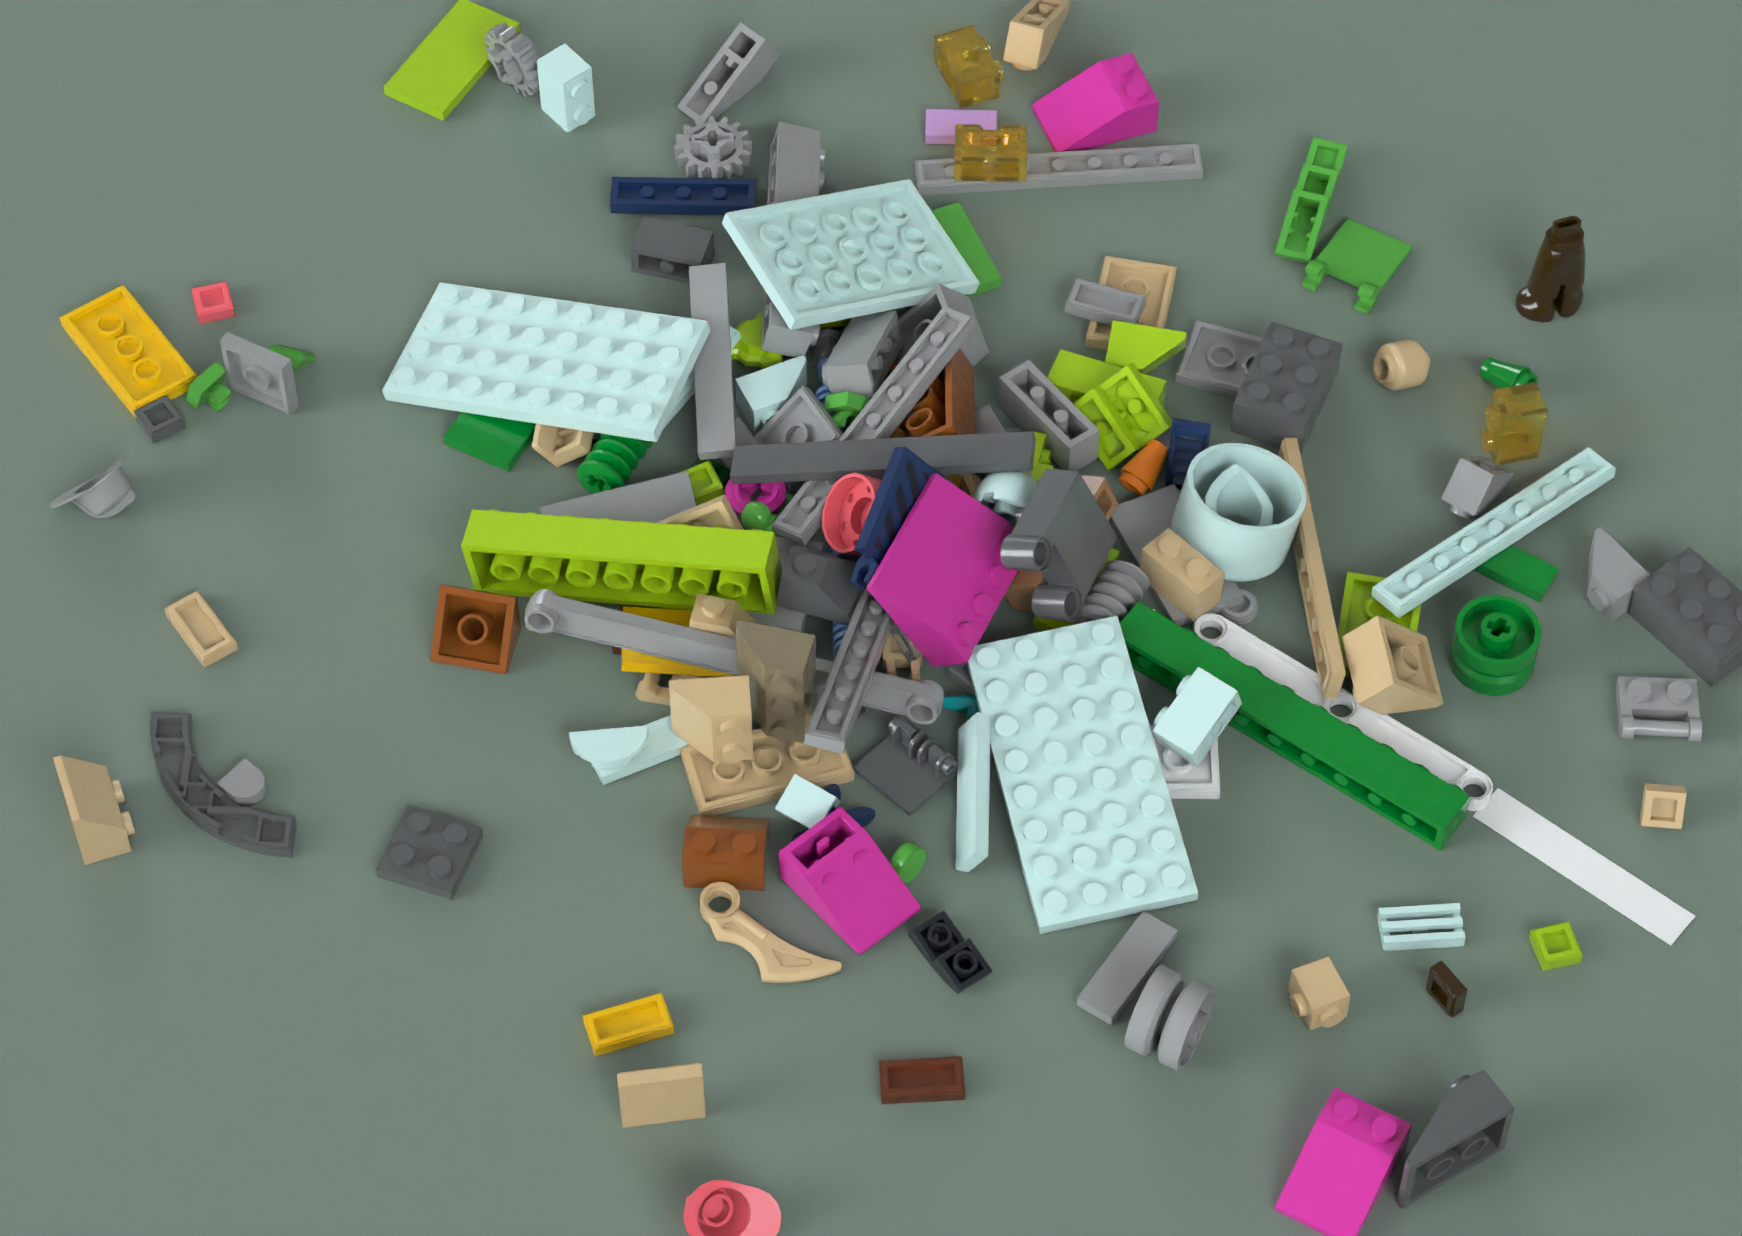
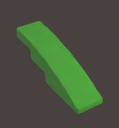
(1311, 200)

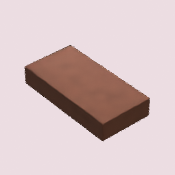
(921, 1080)

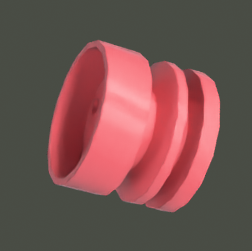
(847, 511)

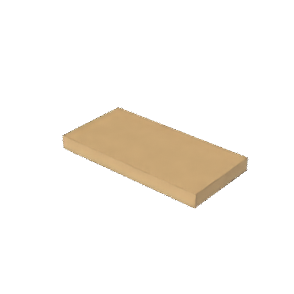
(740, 785)

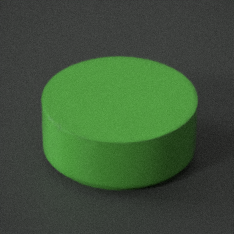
(908, 861)

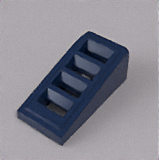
(1184, 450)

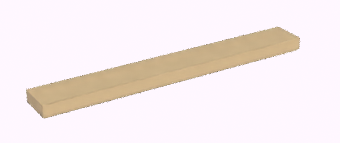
(1315, 588)

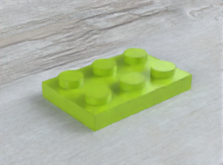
(1360, 607)

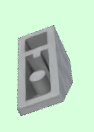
(730, 74)

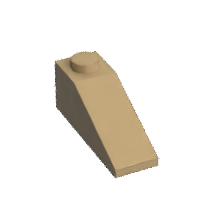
(1034, 32)

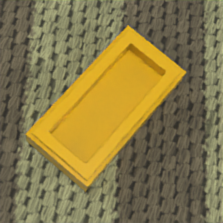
(628, 1024)

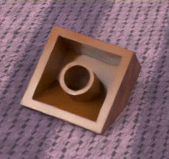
(725, 851)

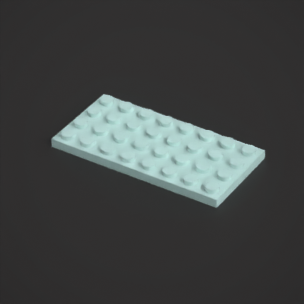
(547, 361)
(1080, 775)

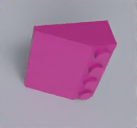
(944, 572)

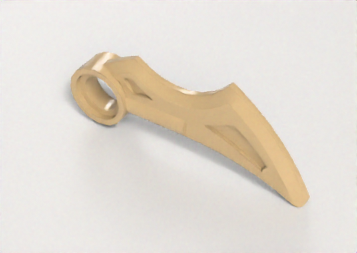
(775, 957)

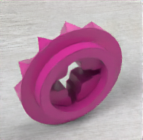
(772, 495)

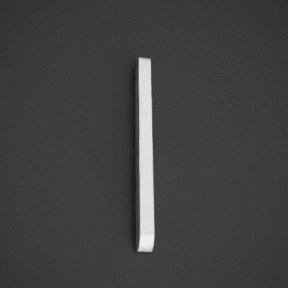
(1379, 727)

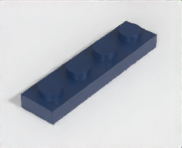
(681, 195)

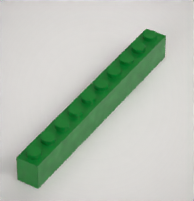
(1301, 730)

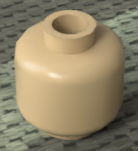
(1401, 365)

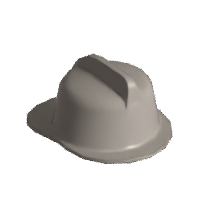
(101, 495)

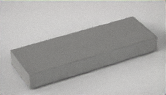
(1127, 967)

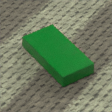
(1520, 572)

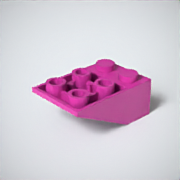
(847, 881)

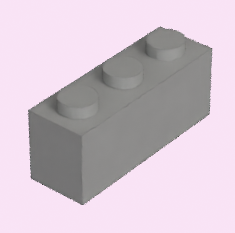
(863, 354)
(1042, 408)

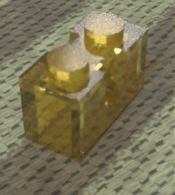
(967, 66)
(1003, 146)
(1514, 424)

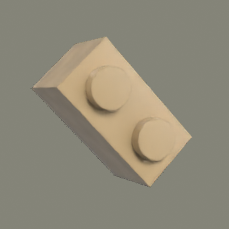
(1182, 574)

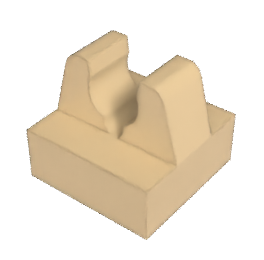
(1663, 806)

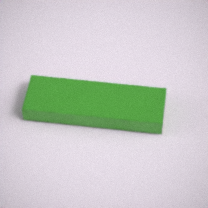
(964, 237)

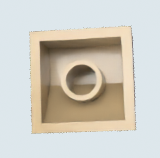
(1391, 668)
(714, 716)
(94, 809)

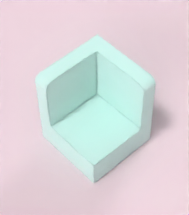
(805, 802)

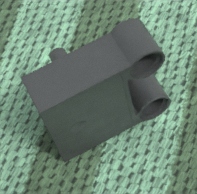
(1064, 539)

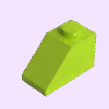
(1142, 345)

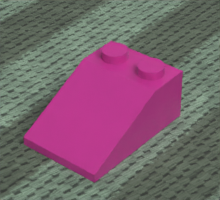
(1099, 106)
(1344, 1166)

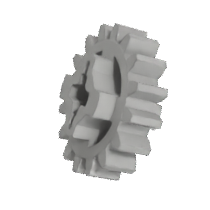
(513, 58)
(713, 149)

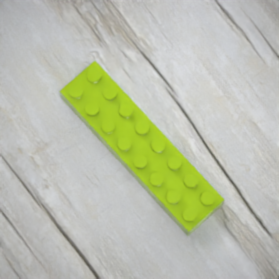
(621, 560)

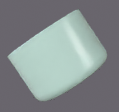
(1240, 509)

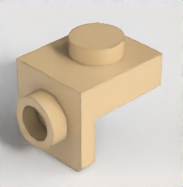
(561, 444)

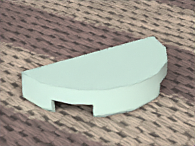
(609, 747)

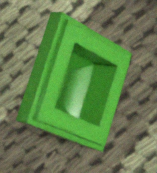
(298, 357)

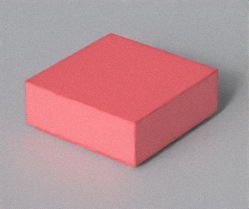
(213, 302)

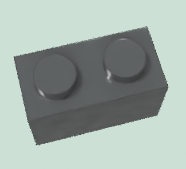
(669, 248)

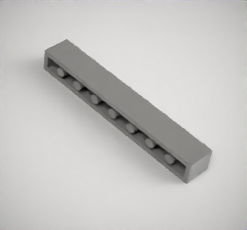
(792, 176)

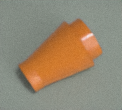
(1143, 469)

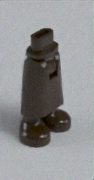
(1556, 274)

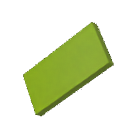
(447, 61)

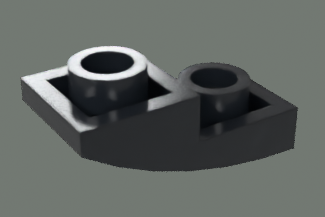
(948, 953)

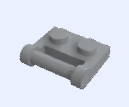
(1658, 700)

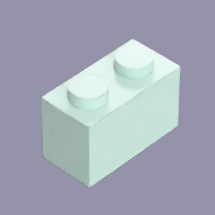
(566, 88)
(1196, 716)

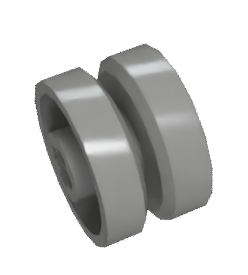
(1170, 1018)

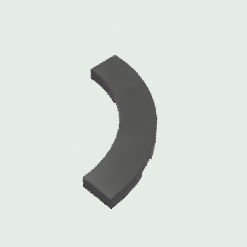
(207, 803)

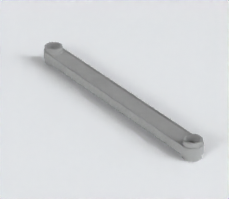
(551, 613)

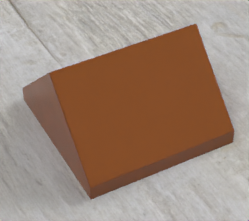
(475, 629)

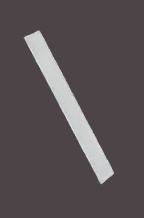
(1585, 867)

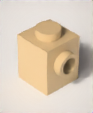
(1318, 994)

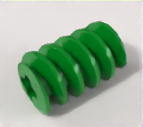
(611, 462)

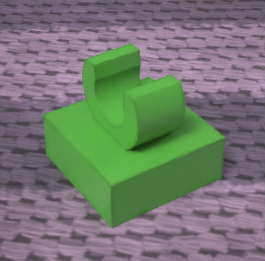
(209, 388)
(845, 406)

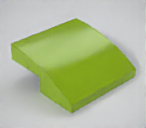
(1124, 414)

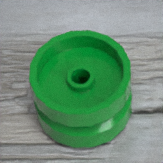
(1495, 645)

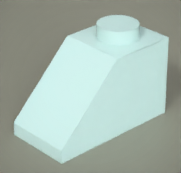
(767, 390)

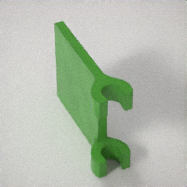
(1359, 258)

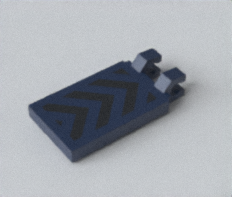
(893, 502)

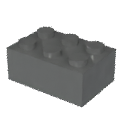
(1286, 386)
(1693, 614)

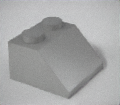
(921, 315)

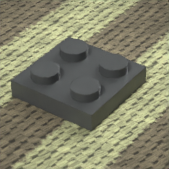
(429, 852)

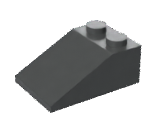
(1462, 1133)

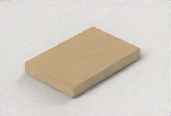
(1141, 278)

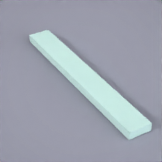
(1493, 532)

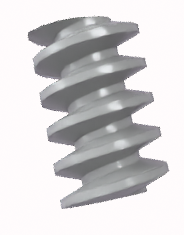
(1114, 592)

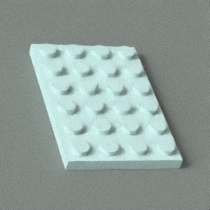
(848, 253)

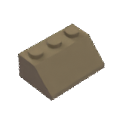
(780, 678)

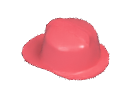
(731, 1210)

